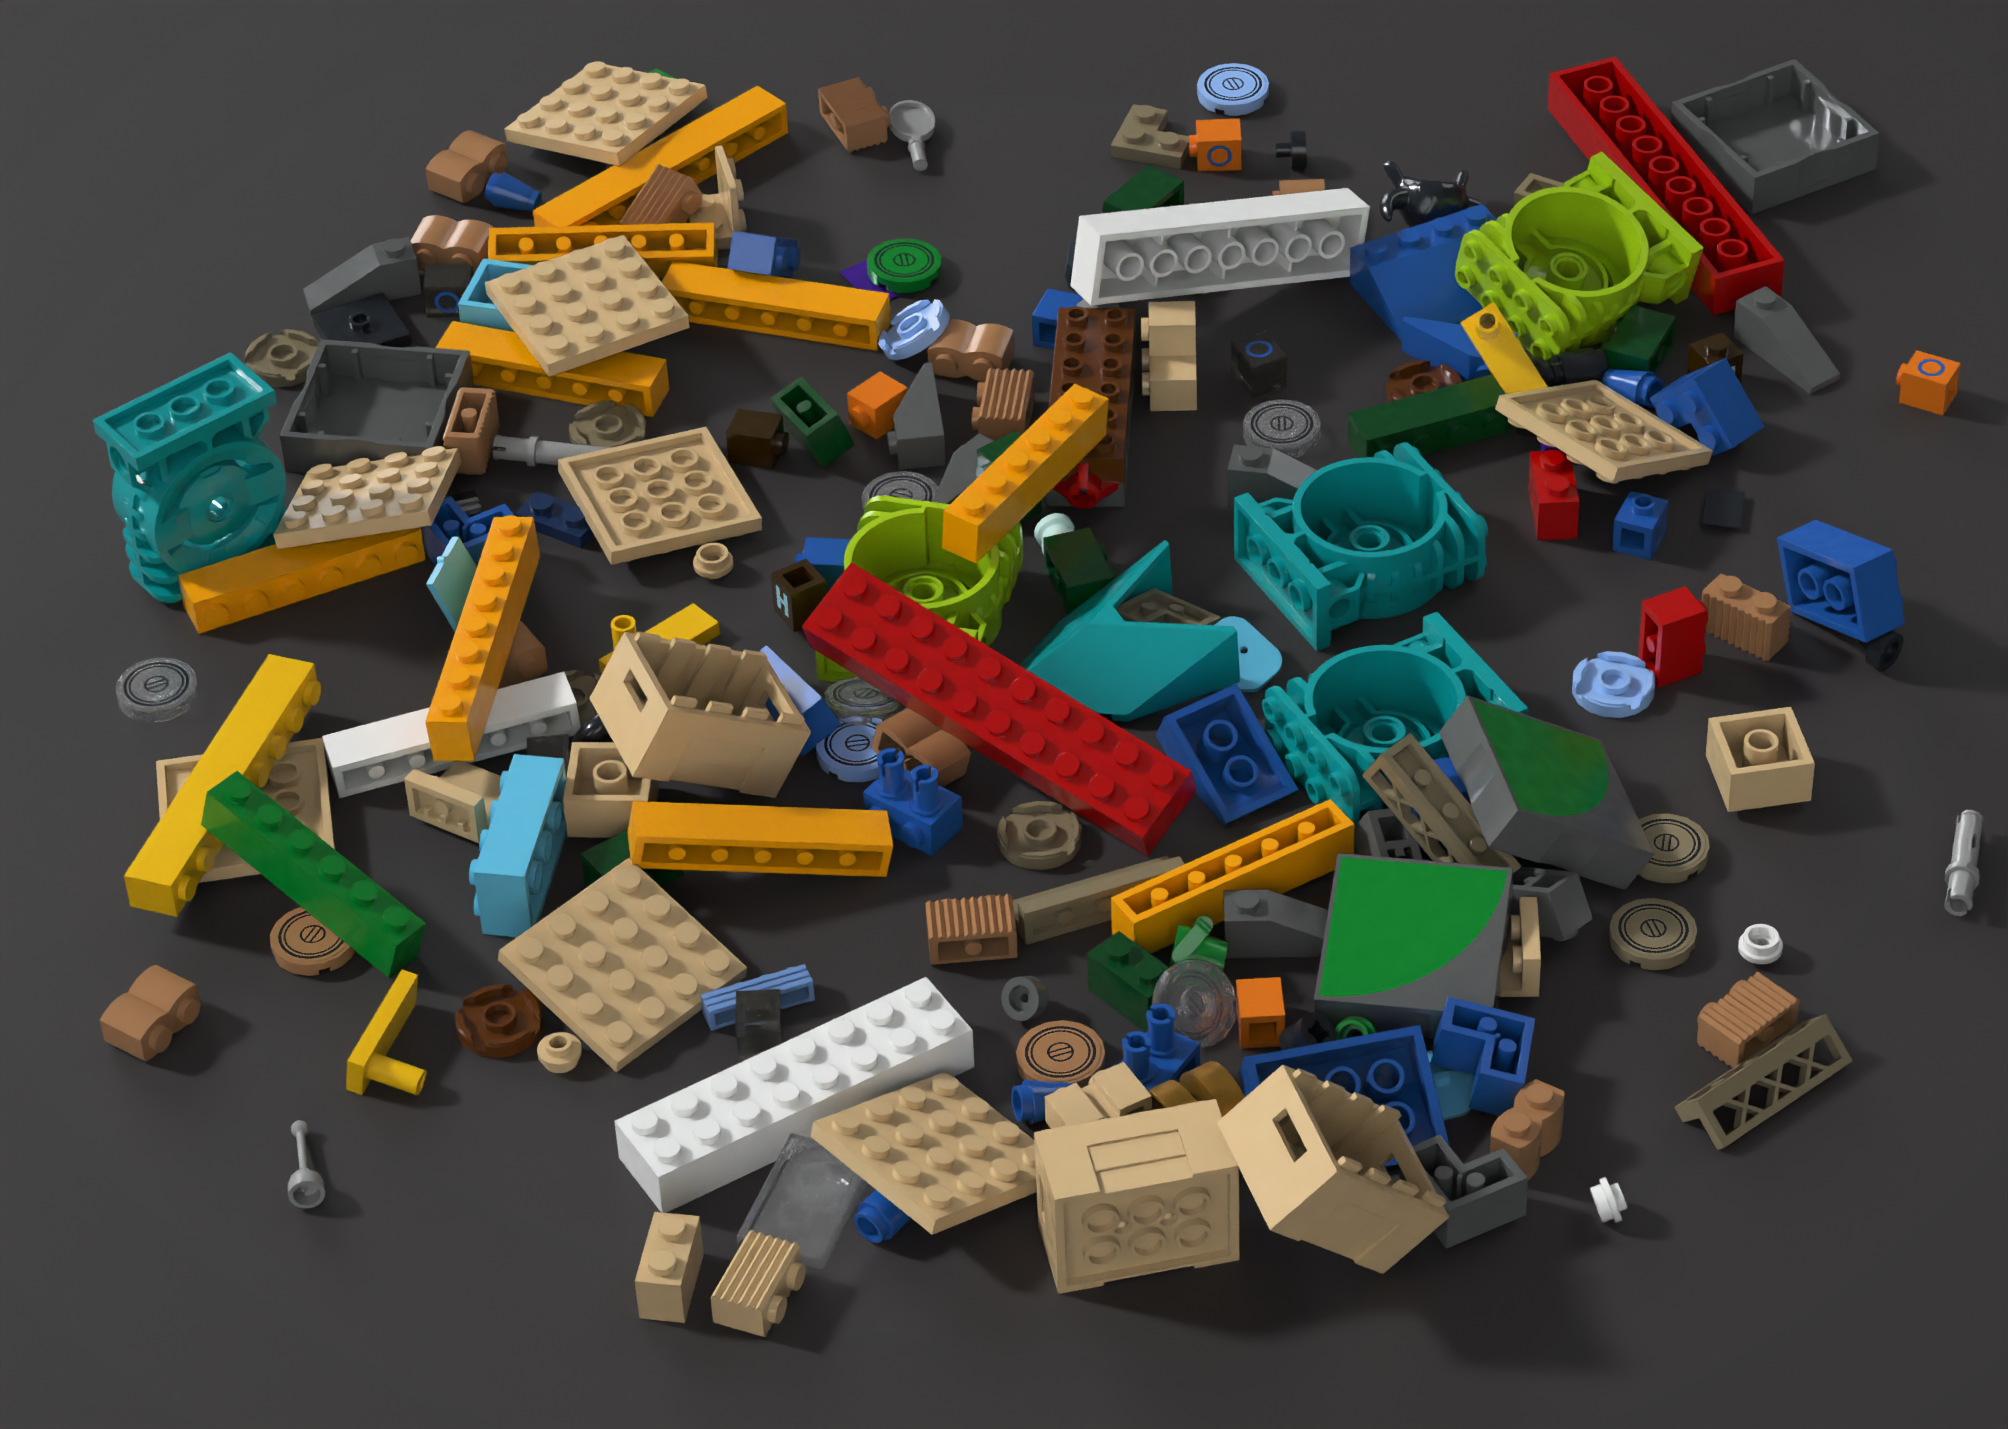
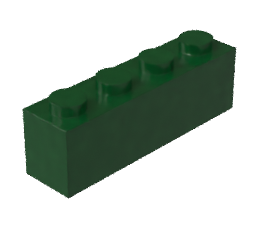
(1430, 419)

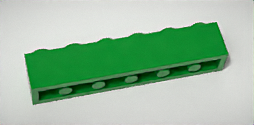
(313, 874)

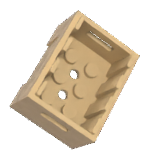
(699, 714)
(1321, 1170)
(1136, 1195)

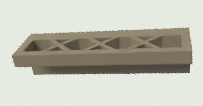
(1441, 807)
(1082, 902)
(1754, 1069)

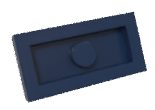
(557, 519)

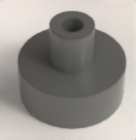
(1024, 998)

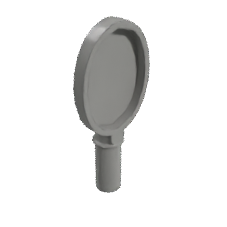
(913, 124)

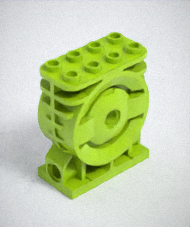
(1562, 245)
(903, 548)

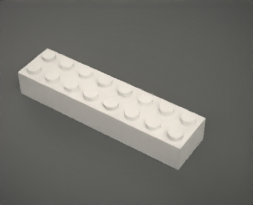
(1217, 246)
(748, 1111)

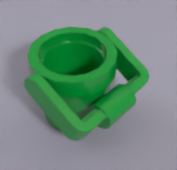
(1196, 944)

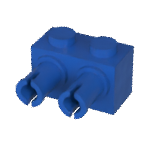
(917, 807)
(1160, 1051)

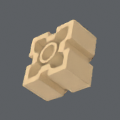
(1108, 1095)

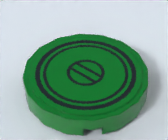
(904, 265)

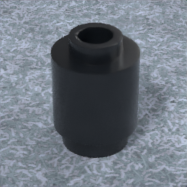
(1579, 366)

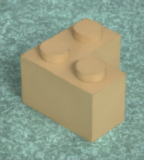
(1170, 356)

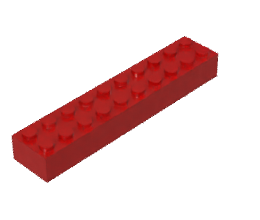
(1612, 114)
(1000, 709)

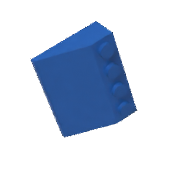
(1415, 271)
(1382, 1066)

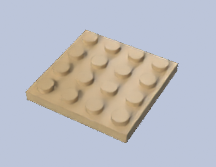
(606, 113)
(586, 305)
(1603, 431)
(659, 495)
(368, 497)
(294, 782)
(621, 964)
(933, 1151)

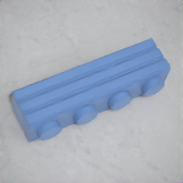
(794, 985)

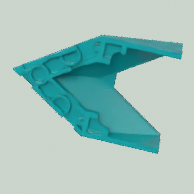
(1130, 664)

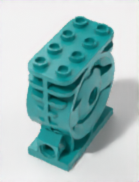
(177, 474)
(1359, 542)
(1374, 702)

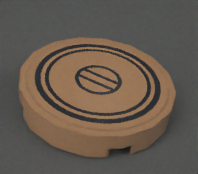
(306, 945)
(1060, 1053)

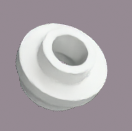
(1760, 944)
(1608, 1200)

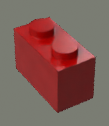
(1553, 495)
(1673, 635)

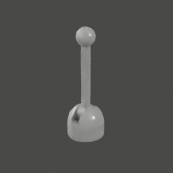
(311, 1181)

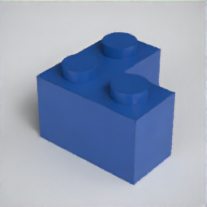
(1712, 404)
(453, 522)
(1487, 1045)

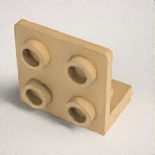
(723, 206)
(454, 801)
(1522, 957)

